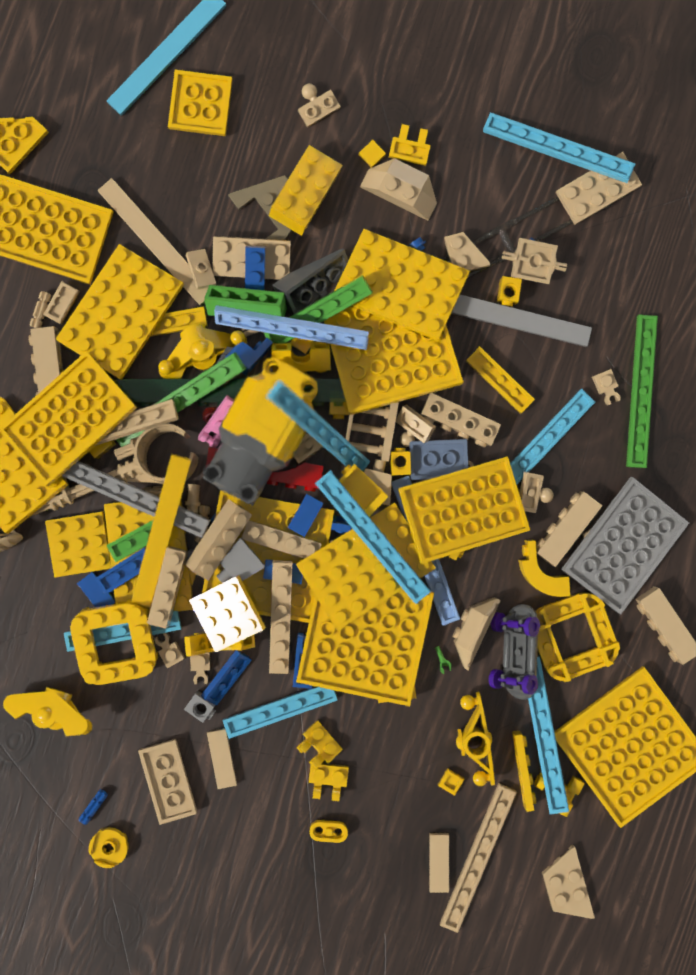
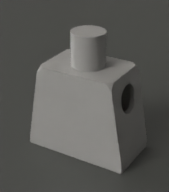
(239, 562)

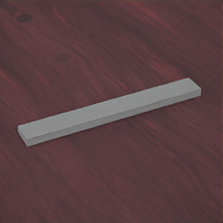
(522, 320)
(133, 496)

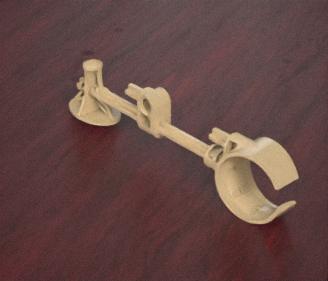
(129, 472)

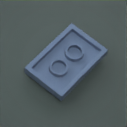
(437, 458)

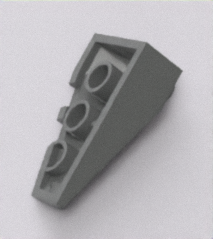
(311, 281)

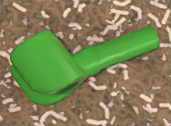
(442, 659)

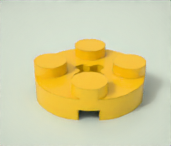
(98, 851)

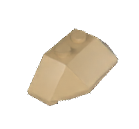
(402, 187)
(473, 629)

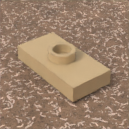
(200, 269)
(61, 302)

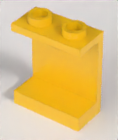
(362, 489)

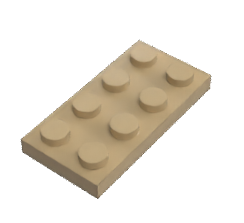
(594, 192)
(230, 256)
(167, 781)

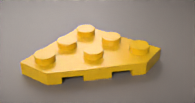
(18, 139)

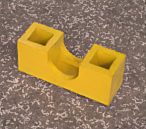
(316, 360)

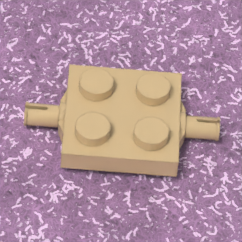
(534, 261)

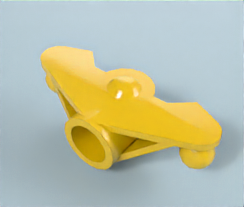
(198, 349)
(49, 710)
(479, 778)

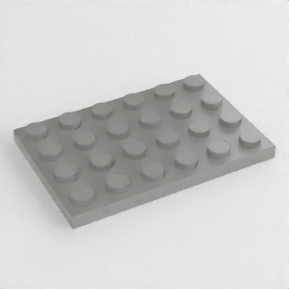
(625, 545)

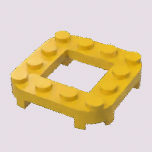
(587, 661)
(116, 671)

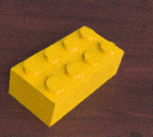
(305, 190)

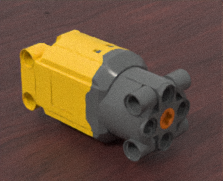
(258, 434)

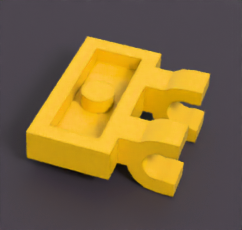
(410, 150)
(322, 741)
(328, 775)

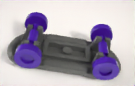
(519, 651)

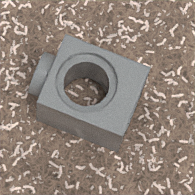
(192, 709)

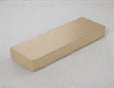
(221, 758)
(438, 862)

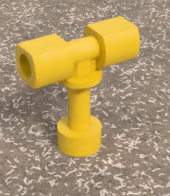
(574, 787)

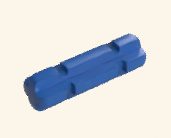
(93, 807)

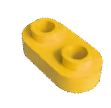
(328, 833)

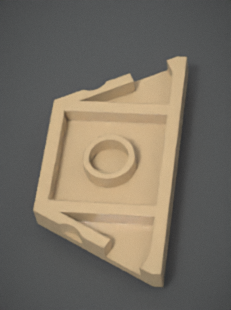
(567, 886)

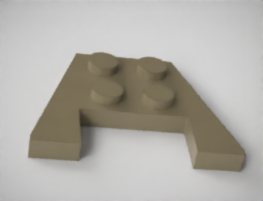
(265, 195)

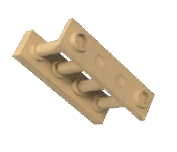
(386, 431)

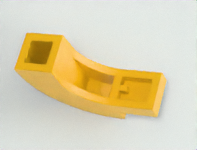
(550, 585)
(200, 644)

